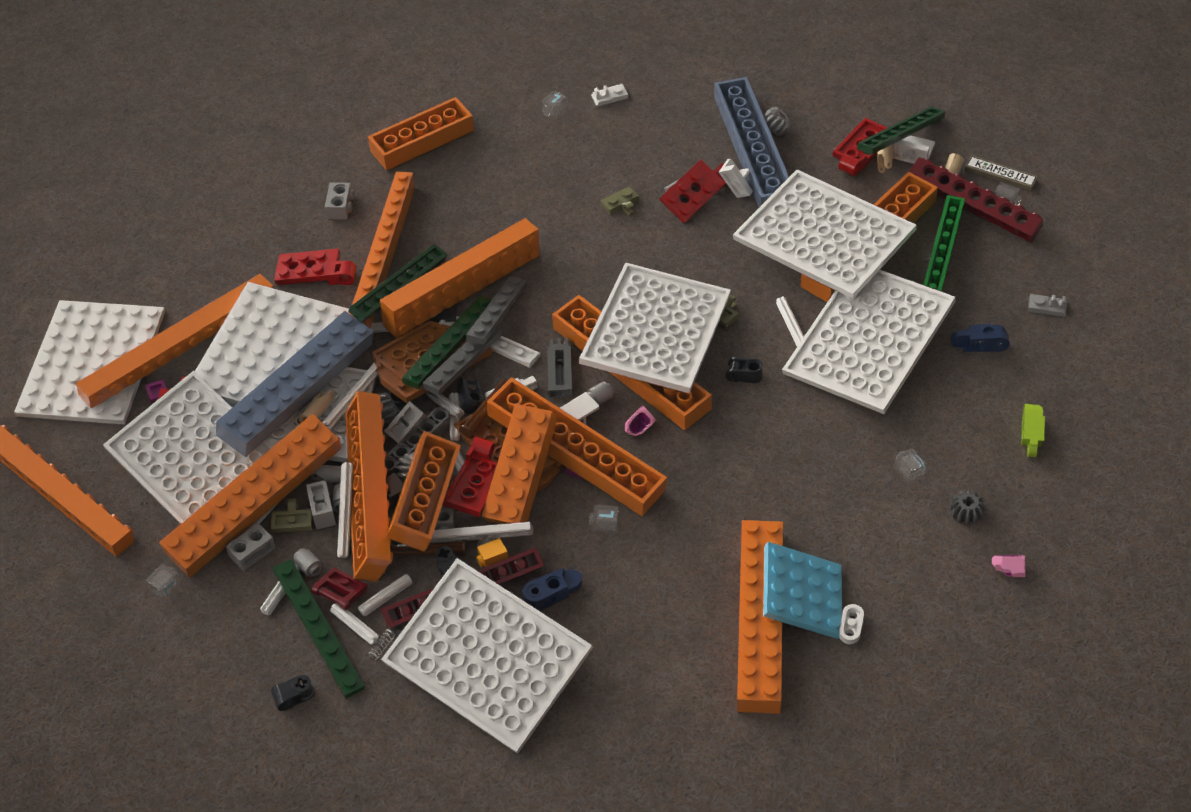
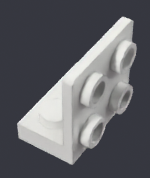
(911, 148)

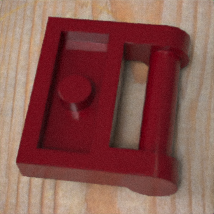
(341, 583)

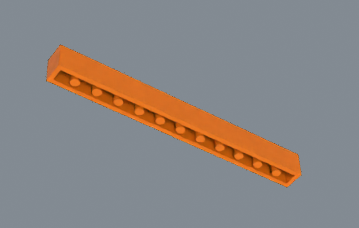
(386, 236)
(160, 348)
(63, 494)

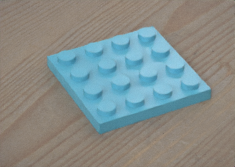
(802, 590)

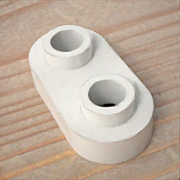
(851, 625)

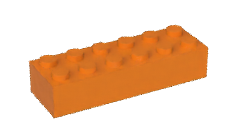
(421, 133)
(519, 465)
(423, 491)

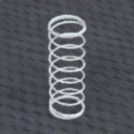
(388, 634)

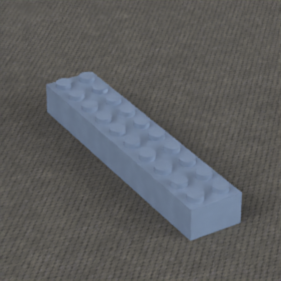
(750, 137)
(294, 384)

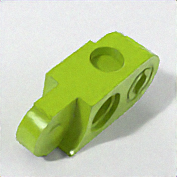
(1032, 428)

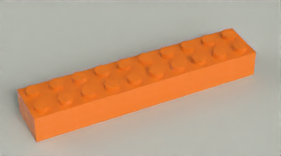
(906, 199)
(459, 277)
(577, 322)
(586, 451)
(369, 487)
(250, 495)
(758, 636)

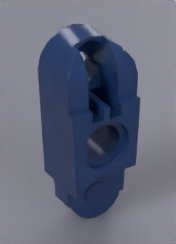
(981, 338)
(540, 593)

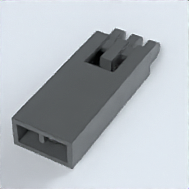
(560, 378)

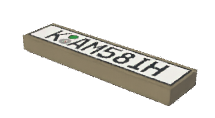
(1001, 173)

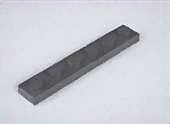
(496, 310)
(458, 363)

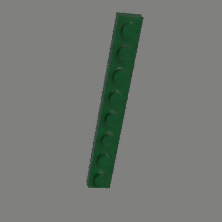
(900, 130)
(413, 270)
(445, 345)
(318, 629)

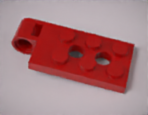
(851, 158)
(709, 184)
(325, 267)
(476, 467)

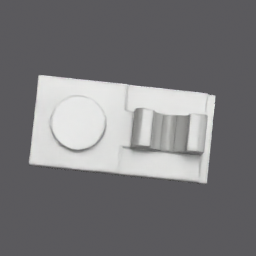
(609, 94)

